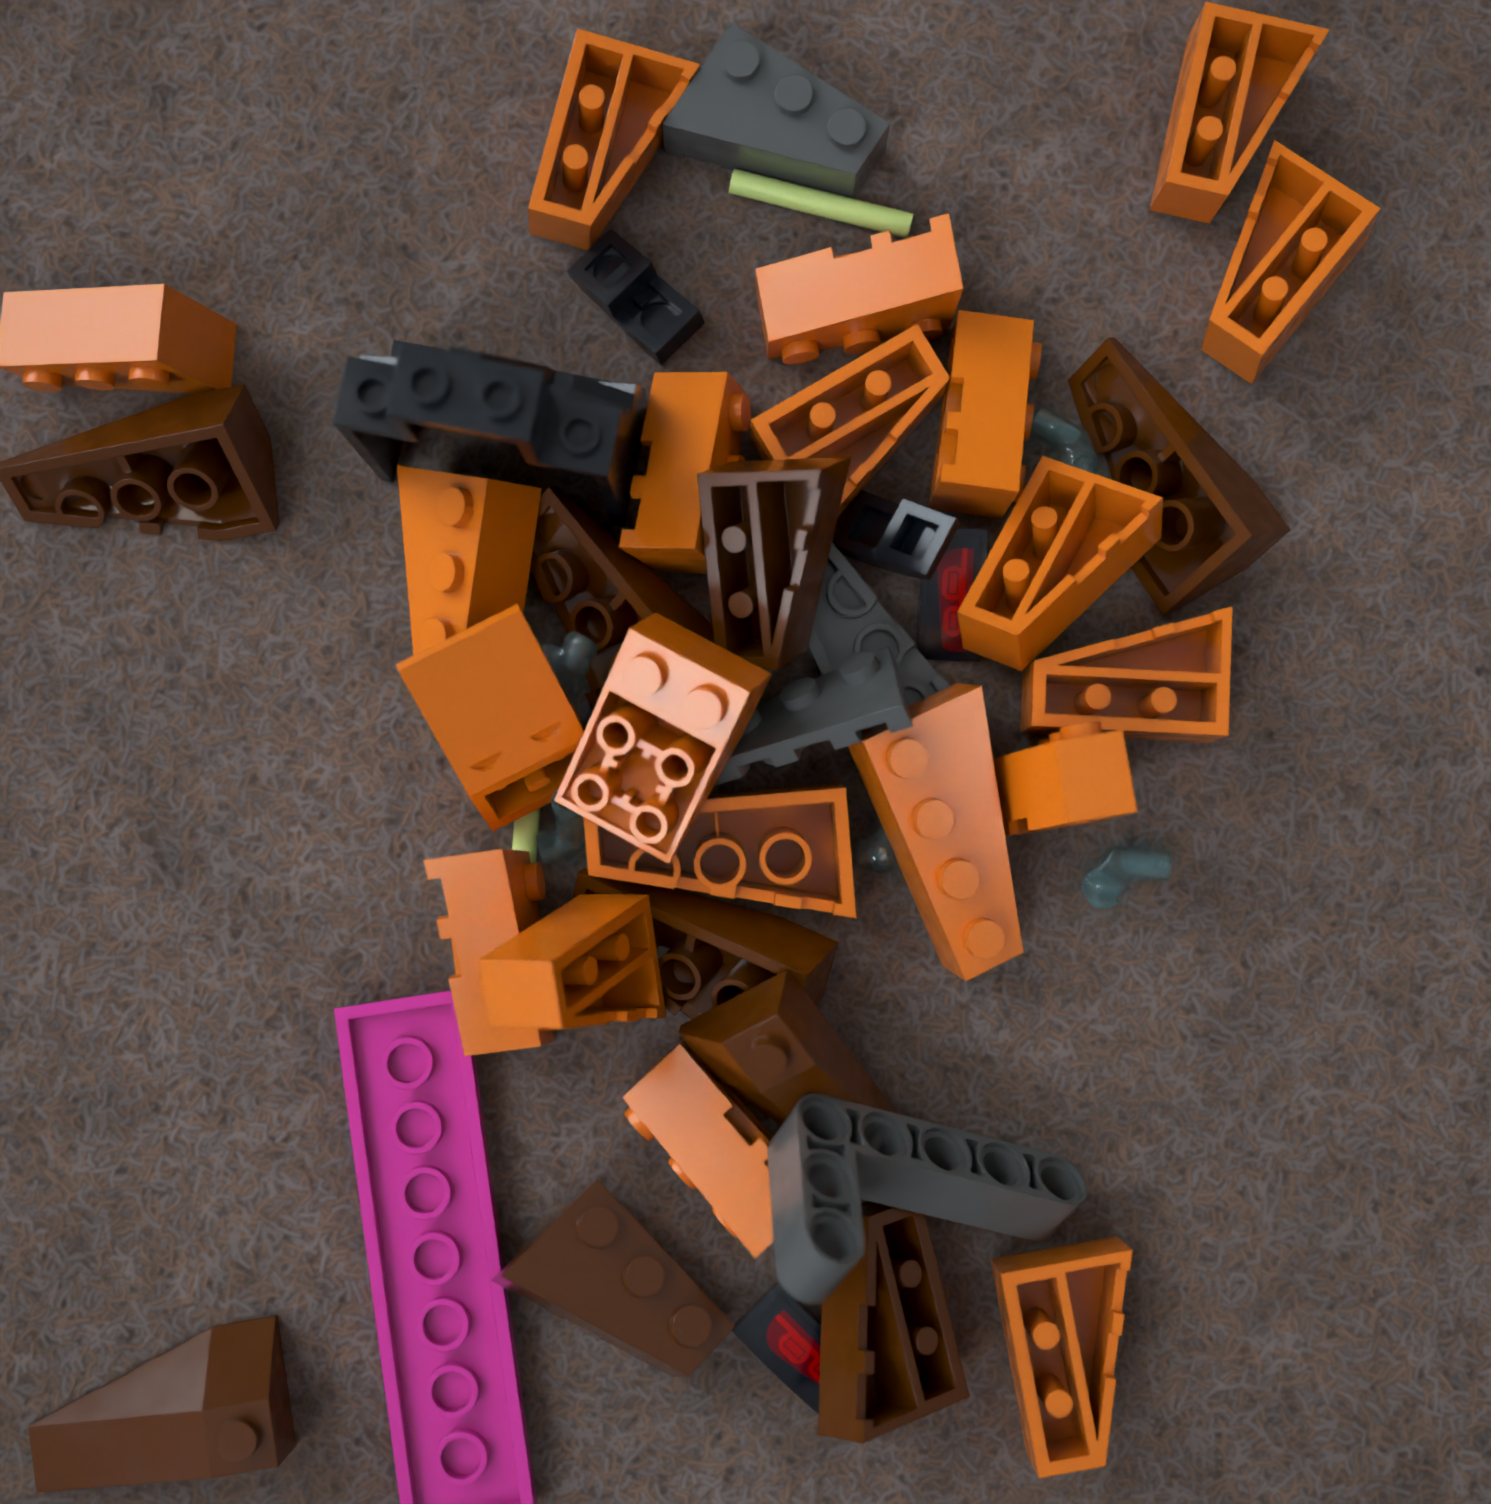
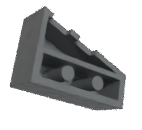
(774, 120)

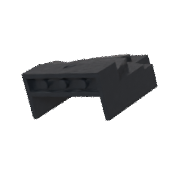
(550, 414)

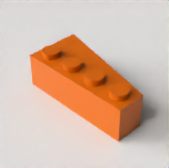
(946, 826)

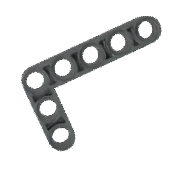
(846, 1152)

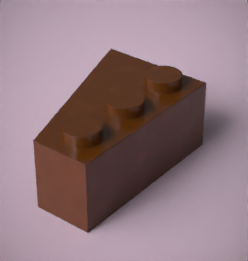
(768, 551)
(618, 1284)
(887, 1334)

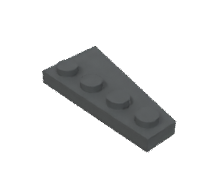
(855, 622)
(830, 707)

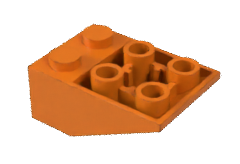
(497, 714)
(660, 735)

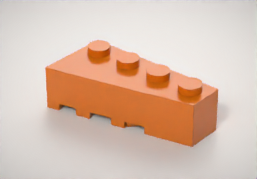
(747, 848)

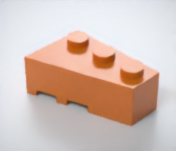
(1226, 98)
(602, 134)
(859, 296)
(463, 549)
(1054, 560)
(1065, 780)
(487, 903)
(577, 967)
(710, 1141)
(1062, 1345)

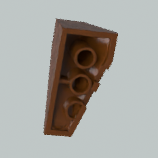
(177, 463)
(1212, 509)
(598, 584)
(721, 949)
(778, 1048)
(182, 1416)

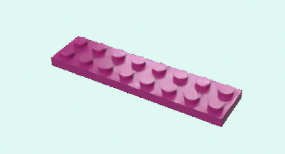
(434, 1254)

